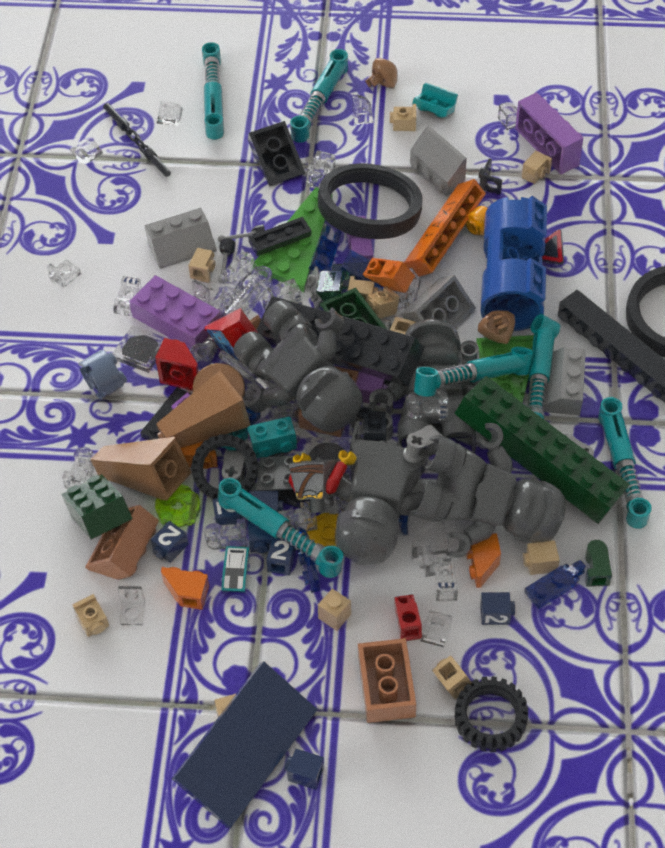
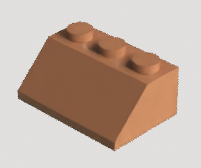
(123, 545)

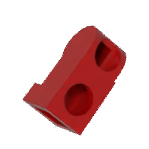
(408, 617)

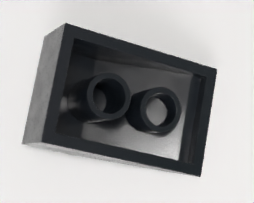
(275, 153)

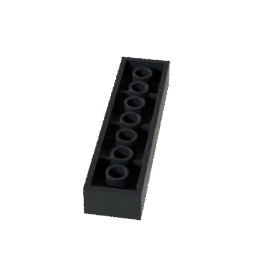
(362, 346)

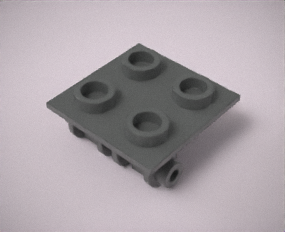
(274, 473)

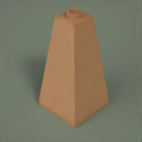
(206, 413)
(146, 466)

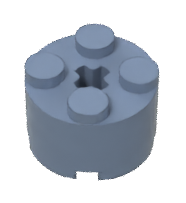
(102, 374)

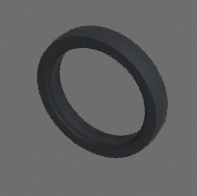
(365, 227)
(633, 315)

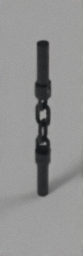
(148, 153)

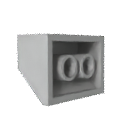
(438, 161)
(178, 237)
(441, 301)
(566, 382)

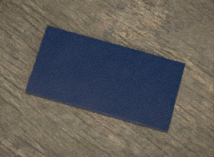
(244, 744)

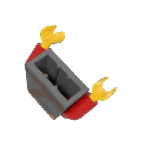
(318, 478)

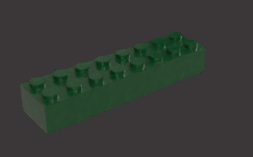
(543, 449)

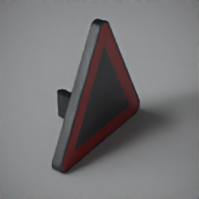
(554, 248)

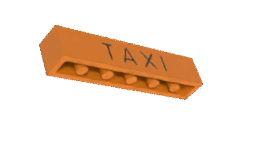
(445, 228)

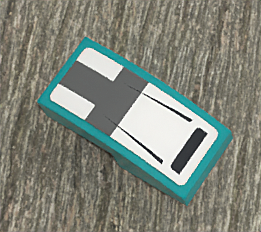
(235, 569)

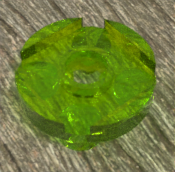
(183, 516)

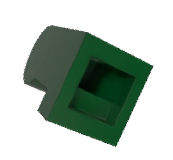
(600, 570)

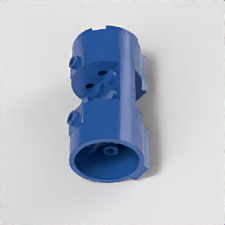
(514, 255)

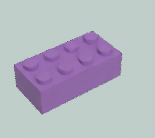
(549, 132)
(173, 312)

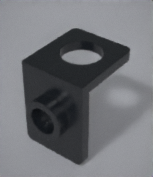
(484, 178)

